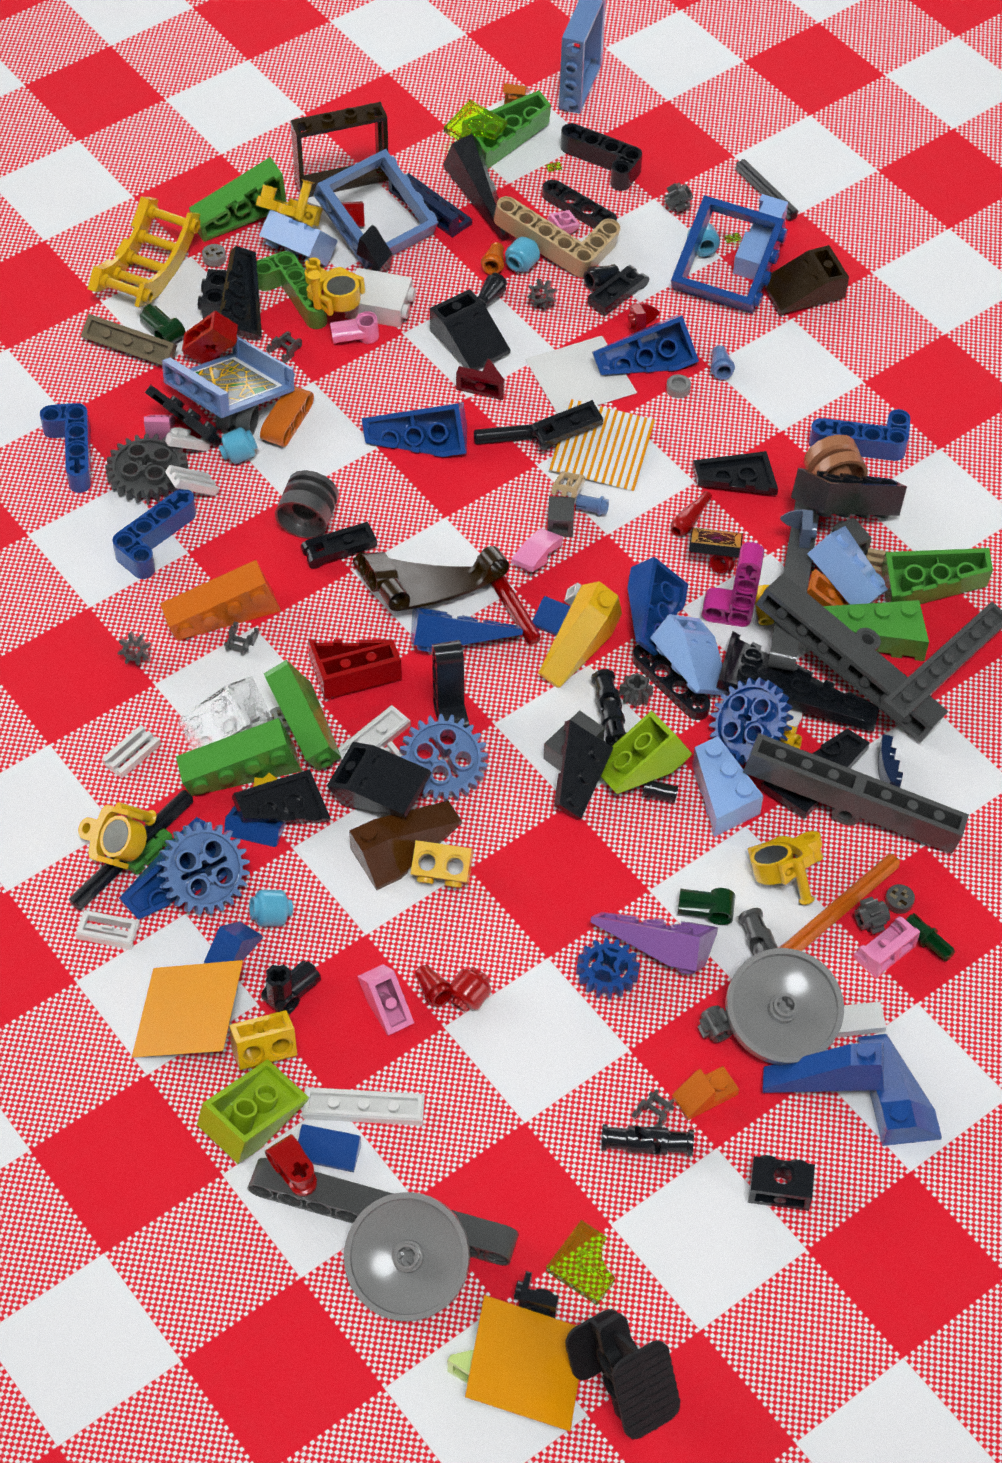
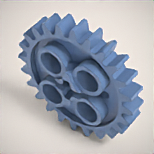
(464, 746)
(212, 892)

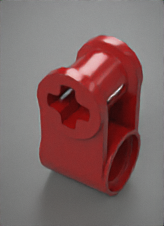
(292, 1163)

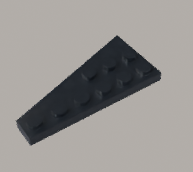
(803, 690)

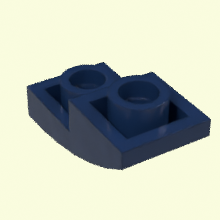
(887, 764)

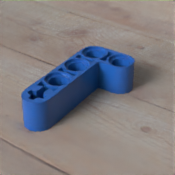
(73, 424)
(872, 440)
(136, 540)

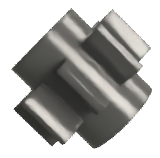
(678, 197)
(536, 296)
(131, 654)
(636, 689)
(872, 915)
(714, 1024)

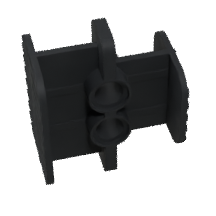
(636, 1379)

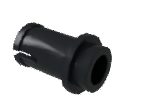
(660, 791)

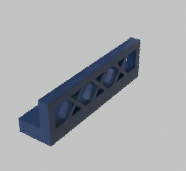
(446, 213)

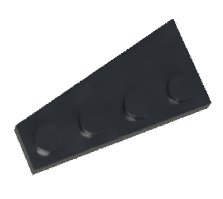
(241, 293)
(842, 749)

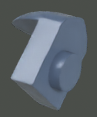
(802, 520)

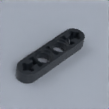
(557, 193)
(667, 683)

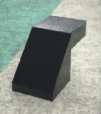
(374, 250)

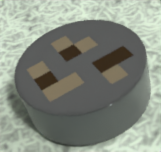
(899, 899)

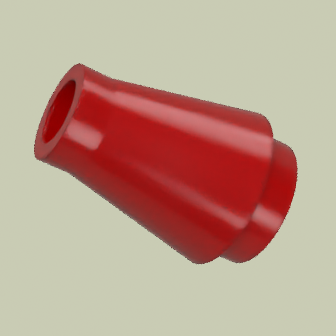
(433, 986)

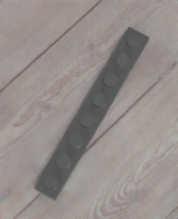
(943, 664)

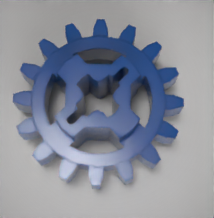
(606, 970)

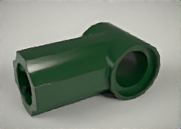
(161, 324)
(714, 905)

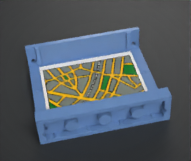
(231, 381)

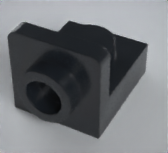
(536, 1300)

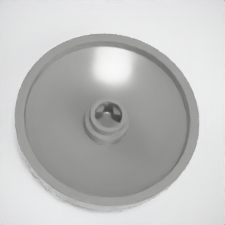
(784, 1006)
(407, 1256)

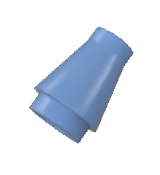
(722, 365)

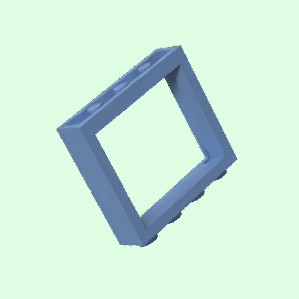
(577, 66)
(347, 226)

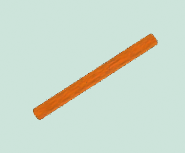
(843, 903)

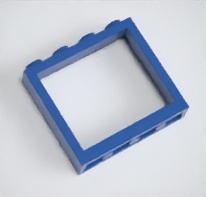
(707, 207)

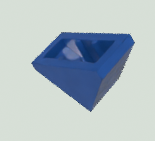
(232, 943)

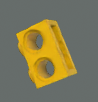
(443, 856)
(263, 1039)

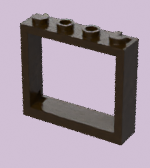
(337, 121)

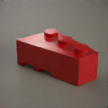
(354, 666)

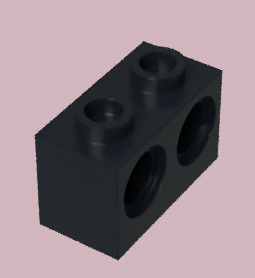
(212, 291)

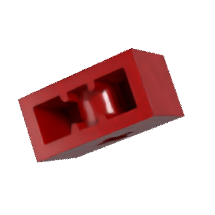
(210, 338)

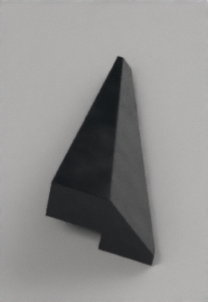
(469, 170)

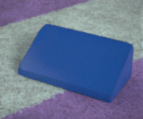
(550, 615)
(259, 832)
(330, 1147)

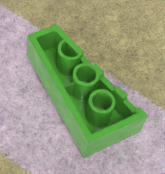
(524, 118)
(236, 201)
(935, 573)
(896, 623)
(239, 759)

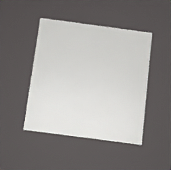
(574, 375)

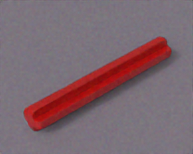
(516, 610)

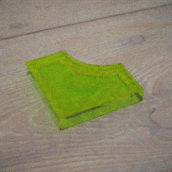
(475, 120)
(581, 1263)

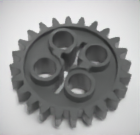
(141, 467)

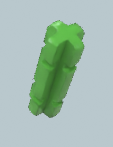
(150, 851)

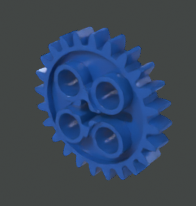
(751, 719)

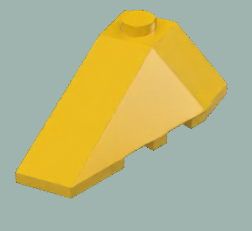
(582, 633)

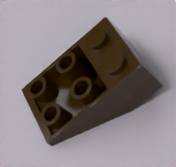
(808, 281)

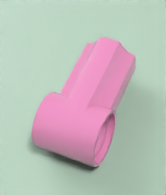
(362, 328)

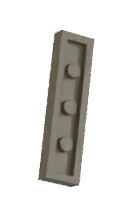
(127, 340)

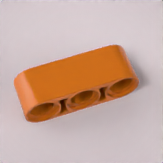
(286, 416)

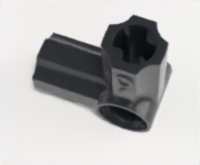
(287, 986)

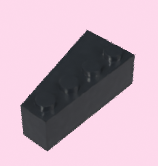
(848, 494)

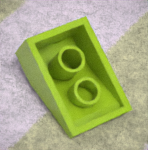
(644, 755)
(250, 1110)

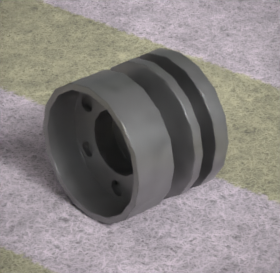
(306, 504)

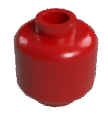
(470, 989)

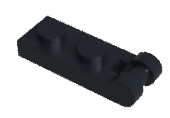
(617, 289)
(566, 424)
(338, 544)

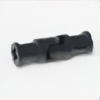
(609, 705)
(630, 1137)

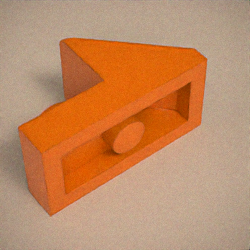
(514, 92)
(824, 591)
(704, 1092)

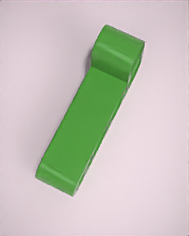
(286, 271)

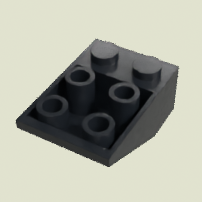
(468, 330)
(377, 780)

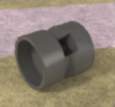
(246, 419)

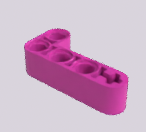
(737, 605)

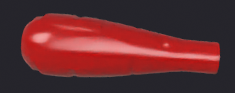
(688, 516)

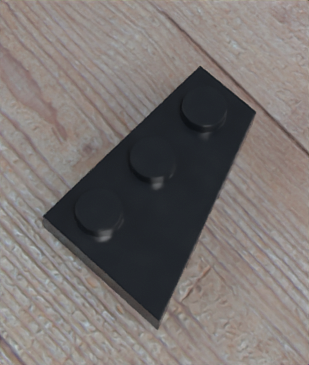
(189, 417)
(737, 472)
(581, 769)
(282, 800)

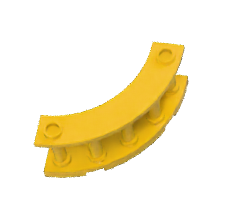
(113, 271)

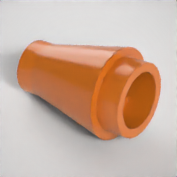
(493, 259)

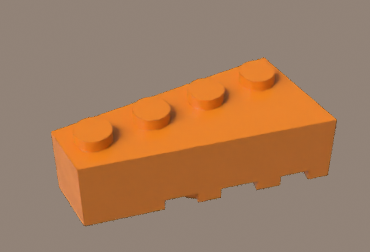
(221, 601)

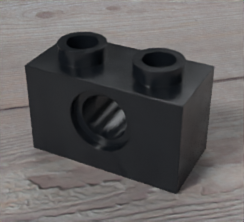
(767, 1191)

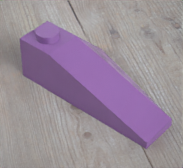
(675, 945)

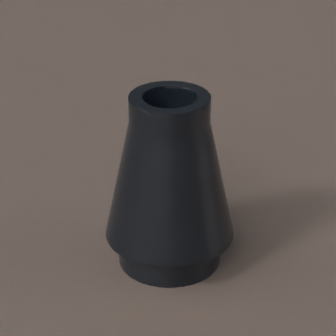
(598, 275)
(492, 288)

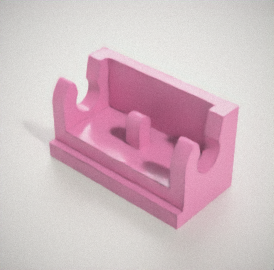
(888, 947)

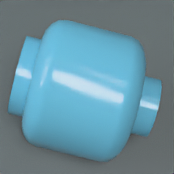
(709, 243)
(522, 254)
(238, 445)
(270, 908)

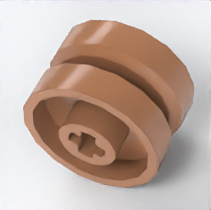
(835, 455)

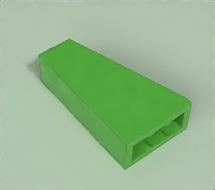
(303, 714)

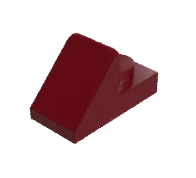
(483, 383)

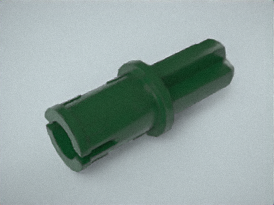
(929, 937)

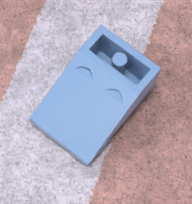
(691, 651)

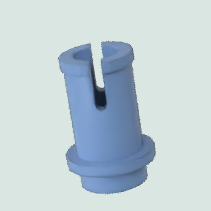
(592, 504)

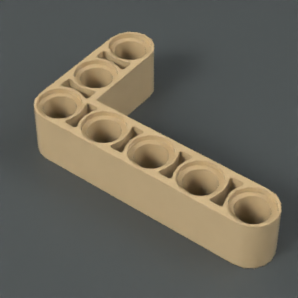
(555, 242)

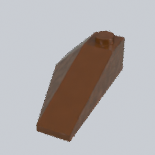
(388, 843)

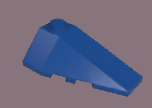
(654, 348)
(426, 430)
(653, 596)
(437, 627)
(145, 894)
(837, 1069)
(902, 1107)

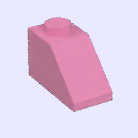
(386, 998)

